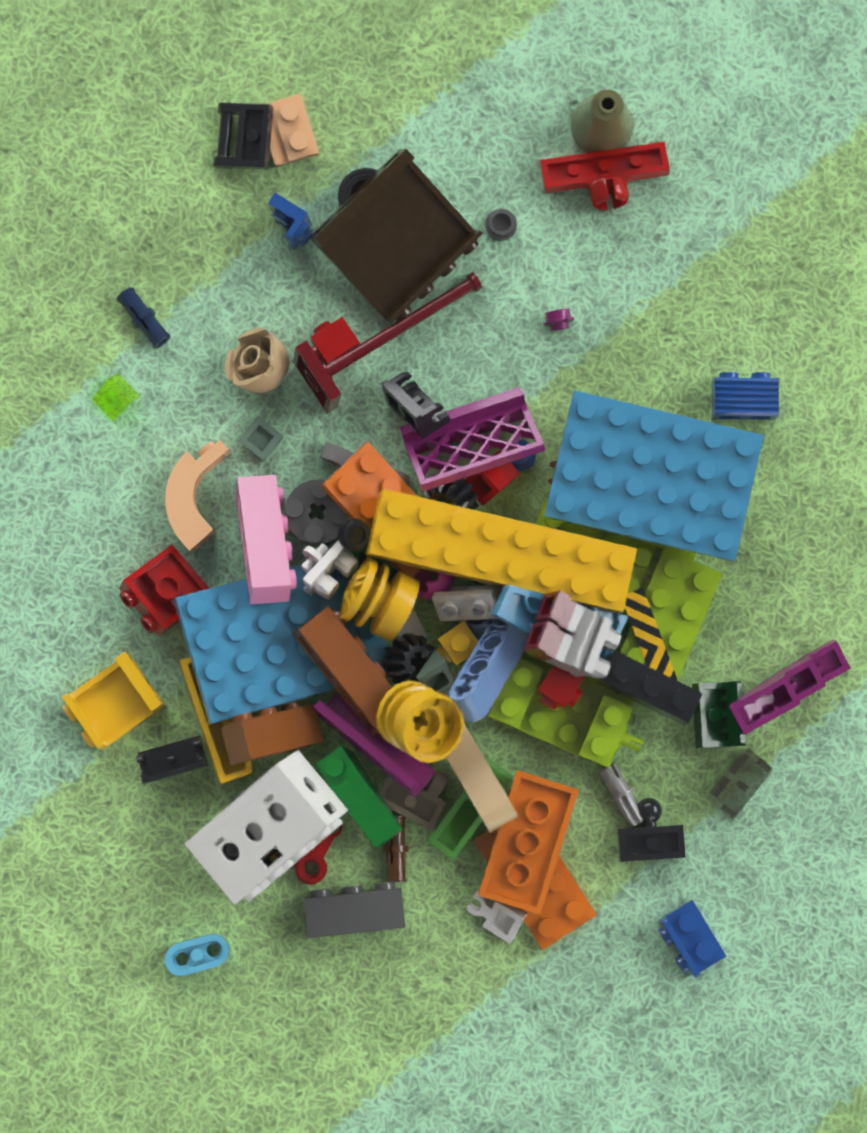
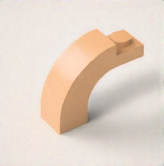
(181, 495)

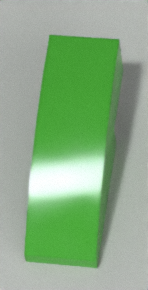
(463, 819)

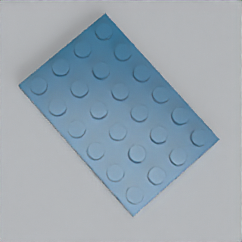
(654, 476)
(248, 651)

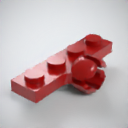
(605, 172)

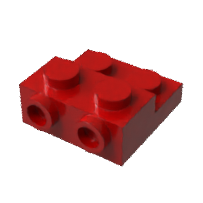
(156, 586)

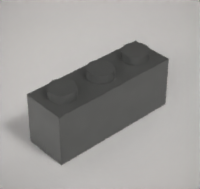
(354, 910)

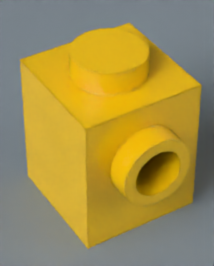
(457, 644)

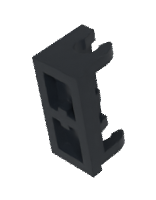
(414, 405)
(172, 759)

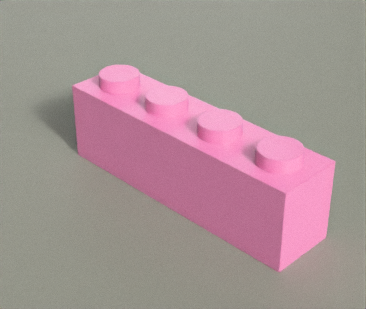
(264, 539)

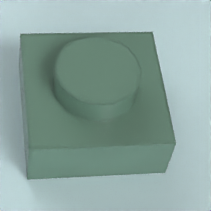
(261, 438)

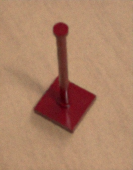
(319, 375)

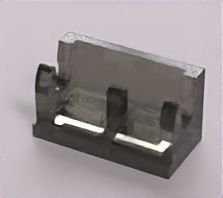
(739, 783)

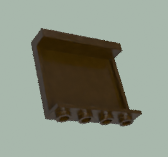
(395, 237)

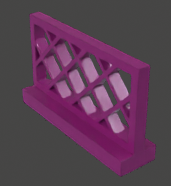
(467, 424)

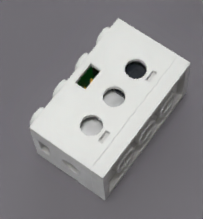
(282, 810)

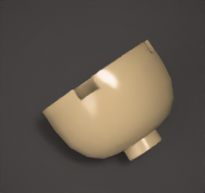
(257, 362)

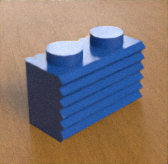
(745, 397)

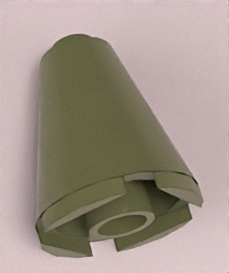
(602, 122)

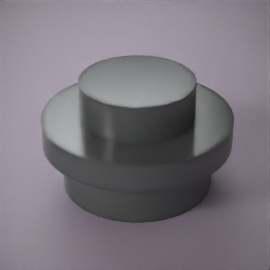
(501, 224)

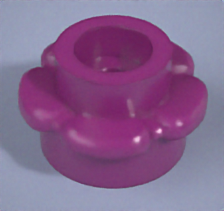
(558, 319)

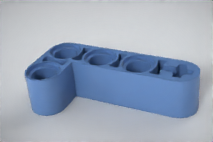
(487, 667)

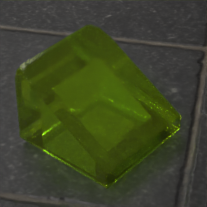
(115, 396)

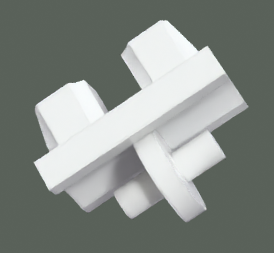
(322, 564)

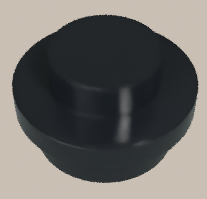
(353, 534)

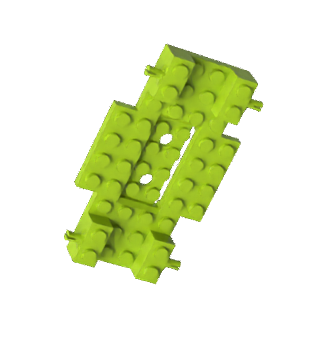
(598, 721)

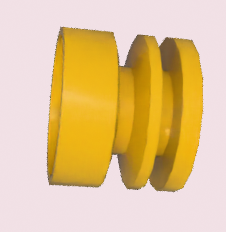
(374, 597)
(420, 721)

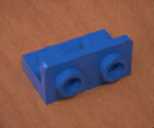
(292, 219)
(691, 938)

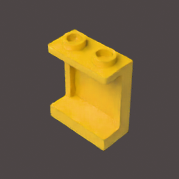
(113, 703)

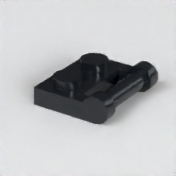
(252, 136)

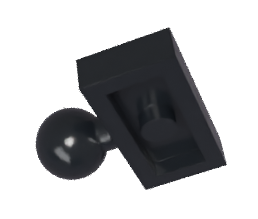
(651, 840)

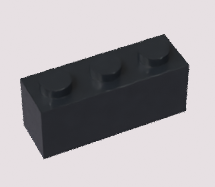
(651, 688)

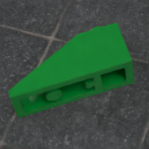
(359, 795)

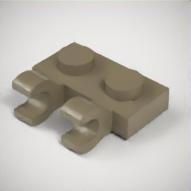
(423, 808)

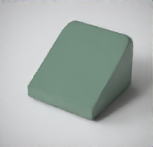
(436, 673)

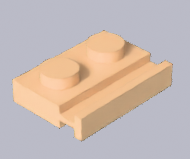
(291, 132)

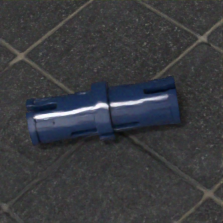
(143, 317)

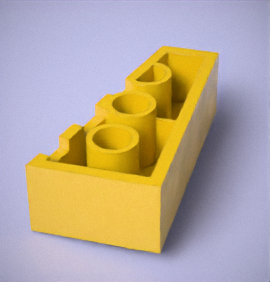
(212, 733)

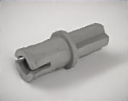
(621, 794)

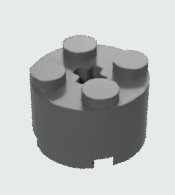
(299, 514)

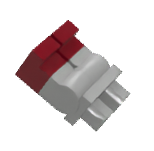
(571, 636)

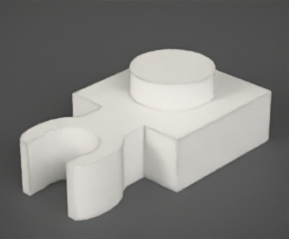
(500, 918)

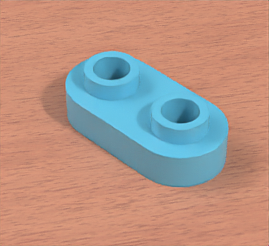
(197, 954)

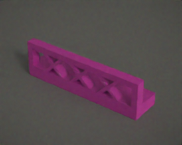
(397, 764)

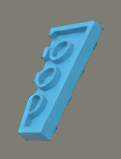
(520, 607)

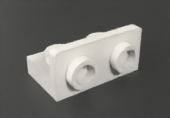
(467, 602)

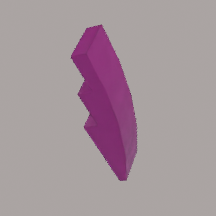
(789, 686)

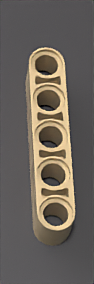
(480, 783)

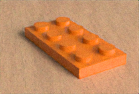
(357, 488)
(529, 844)
(564, 904)

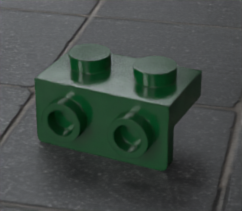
(713, 718)

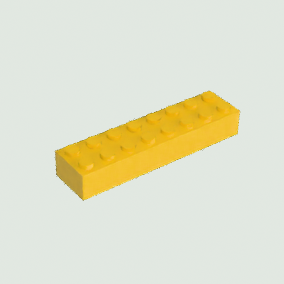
(499, 550)

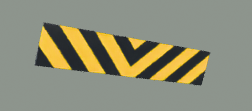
(647, 633)

